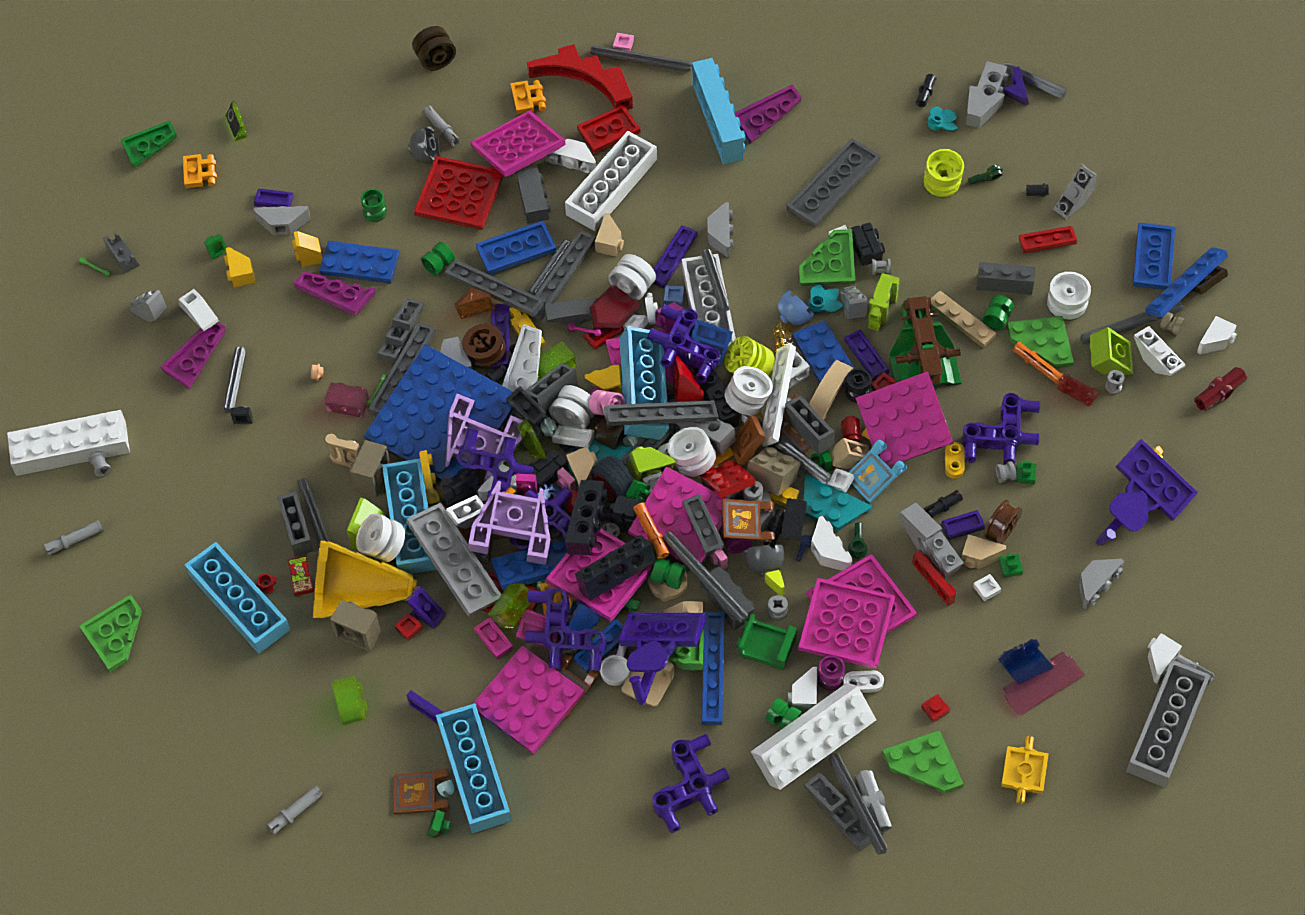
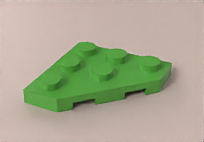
(831, 261)
(1045, 337)
(114, 631)
(689, 657)
(925, 762)

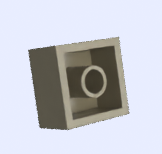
(368, 469)
(774, 470)
(356, 625)

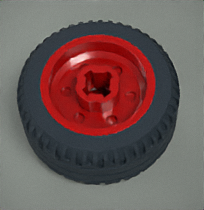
(615, 477)

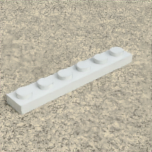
(777, 399)

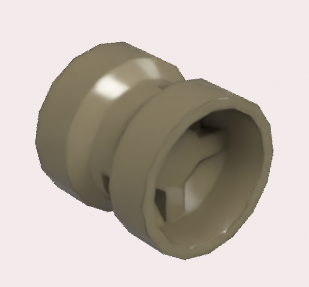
(1172, 323)

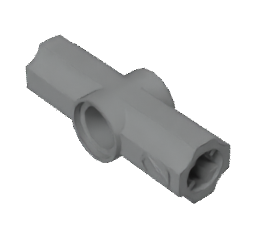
(873, 799)

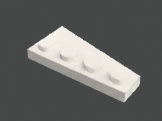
(525, 360)

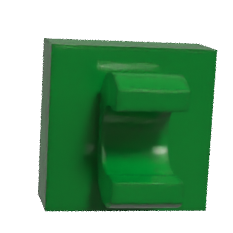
(215, 245)
(824, 460)
(1026, 472)
(638, 491)
(1011, 565)
(631, 605)
(438, 825)

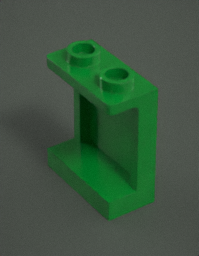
(766, 643)

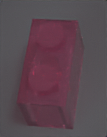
(346, 399)

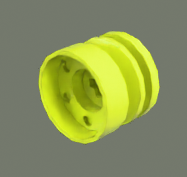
(943, 173)
(748, 352)

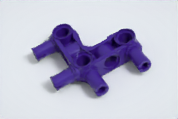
(680, 344)
(996, 436)
(491, 461)
(559, 520)
(557, 622)
(685, 793)

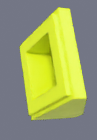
(775, 582)

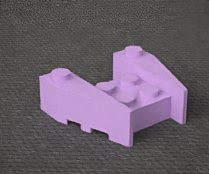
(487, 439)
(512, 517)

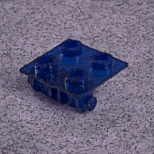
(1025, 662)

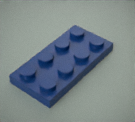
(516, 247)
(1154, 256)
(359, 262)
(820, 348)
(516, 570)

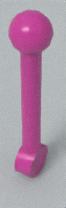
(572, 327)

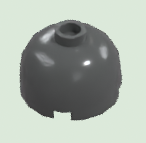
(424, 145)
(764, 558)

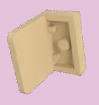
(659, 686)

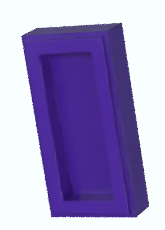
(273, 198)
(963, 524)
(423, 706)

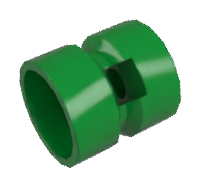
(373, 205)
(439, 257)
(998, 312)
(668, 573)
(781, 714)

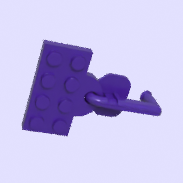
(1149, 487)
(656, 639)

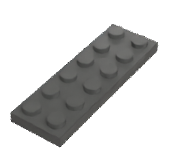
(833, 182)

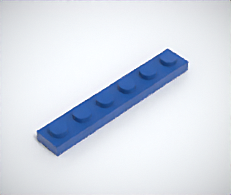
(1186, 282)
(713, 669)

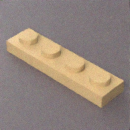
(962, 319)

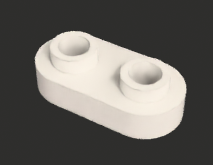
(863, 680)

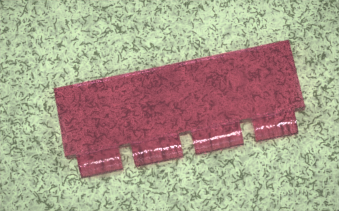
(1044, 685)

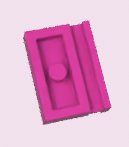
(533, 622)

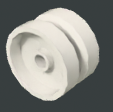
(632, 276)
(1068, 295)
(748, 390)
(572, 408)
(691, 451)
(380, 537)

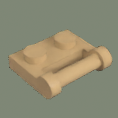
(348, 450)

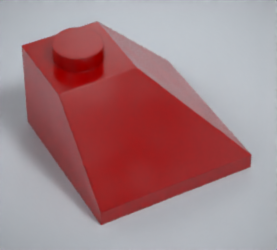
(684, 384)

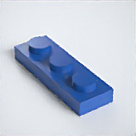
(612, 635)

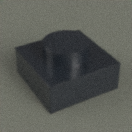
(241, 415)

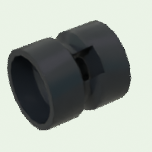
(857, 384)

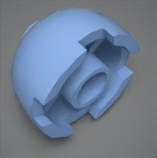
(793, 310)

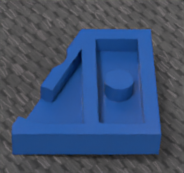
(712, 336)

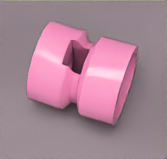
(601, 398)

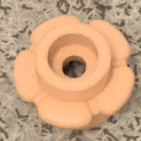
(316, 372)

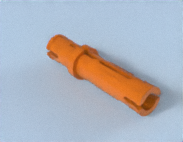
(1032, 358)
(651, 531)

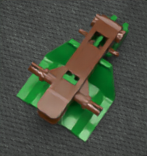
(923, 346)

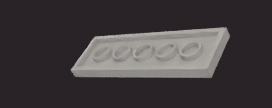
(453, 560)

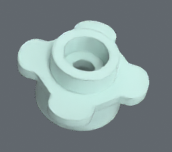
(548, 427)

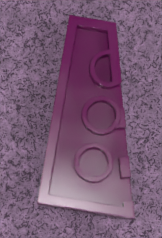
(765, 113)
(334, 292)
(192, 356)

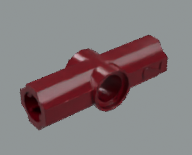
(1220, 389)

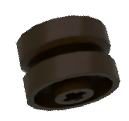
(433, 48)

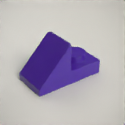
(1017, 90)
(424, 607)

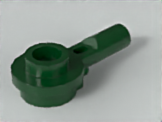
(993, 173)
(858, 547)

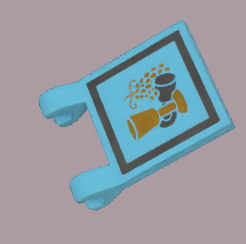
(873, 474)

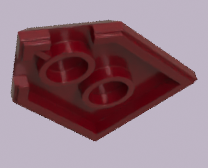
(613, 309)

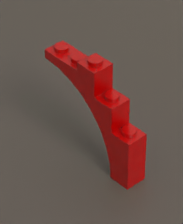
(589, 70)

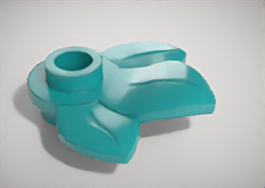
(942, 119)
(825, 298)

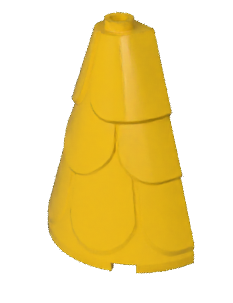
(356, 579)

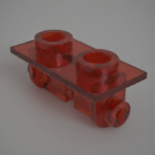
(1077, 390)

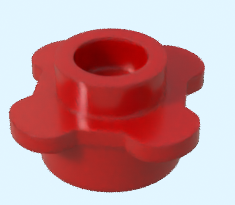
(266, 578)

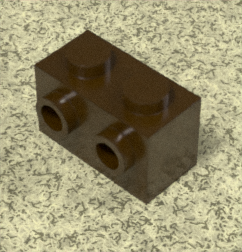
(609, 435)

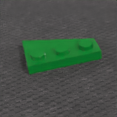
(148, 142)

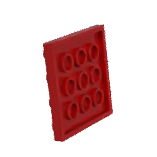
(459, 193)

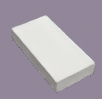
(573, 436)

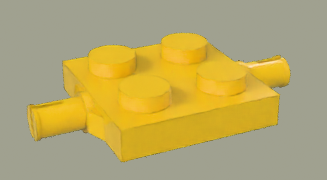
(1024, 769)

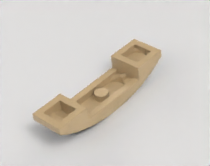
(829, 387)

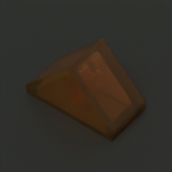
(474, 303)

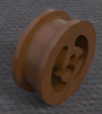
(491, 338)
(1002, 522)

